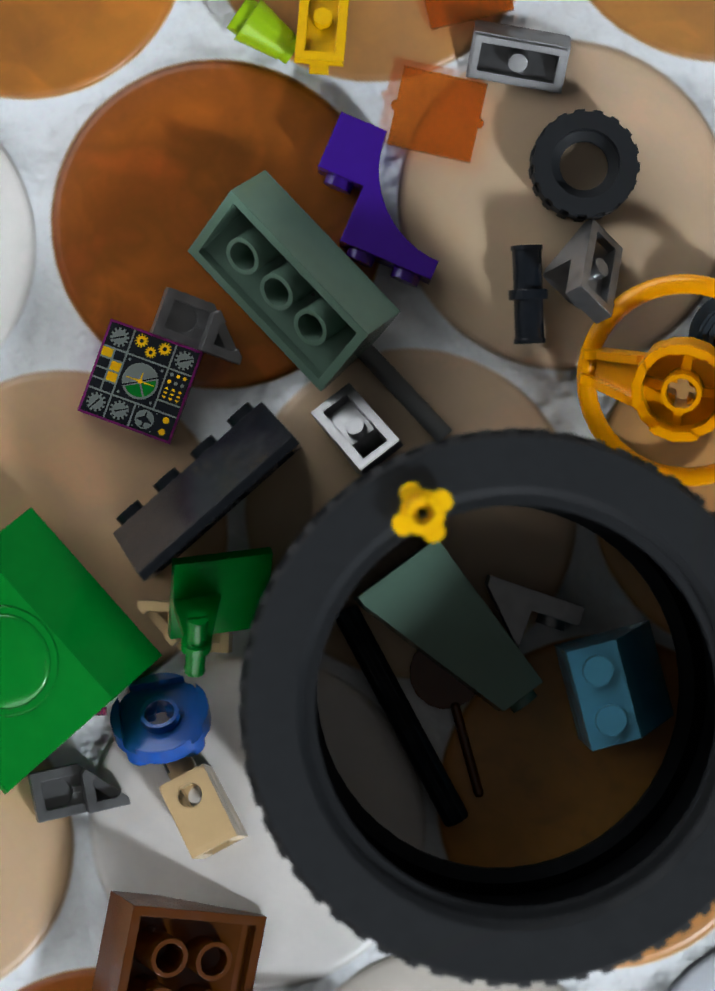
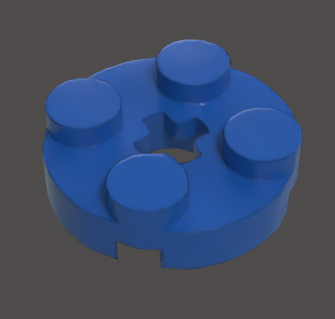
(164, 742)

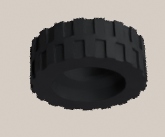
(591, 128)

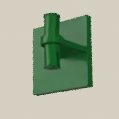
(214, 597)

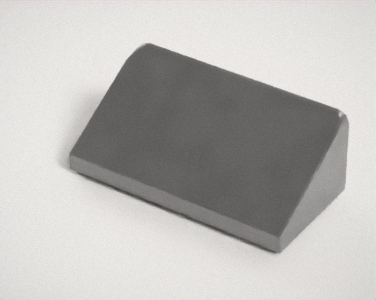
(518, 56)

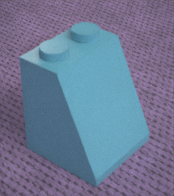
(614, 685)

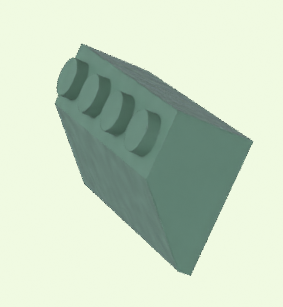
(271, 263)

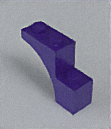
(370, 234)

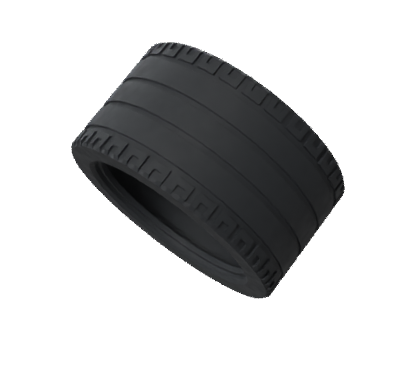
(468, 920)

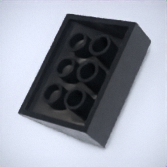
(205, 490)

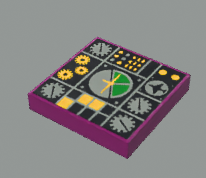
(140, 381)

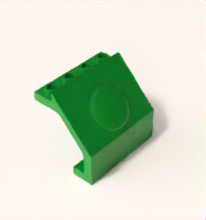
(60, 647)

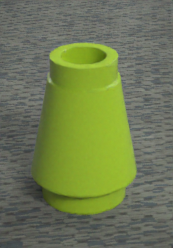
(263, 30)

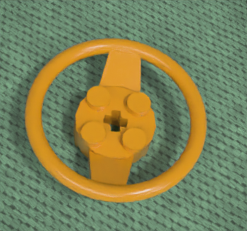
(645, 377)

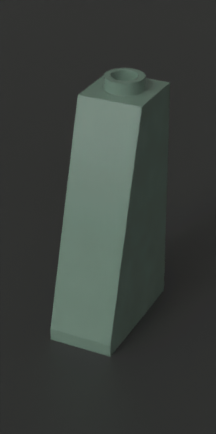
(450, 624)

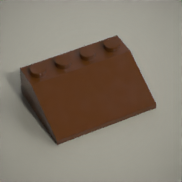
(176, 945)

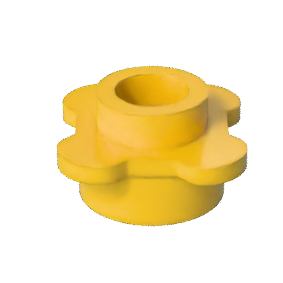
(414, 498)

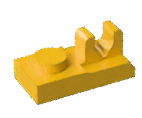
(321, 34)

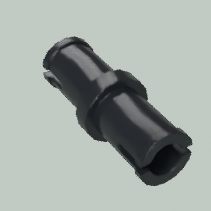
(528, 294)

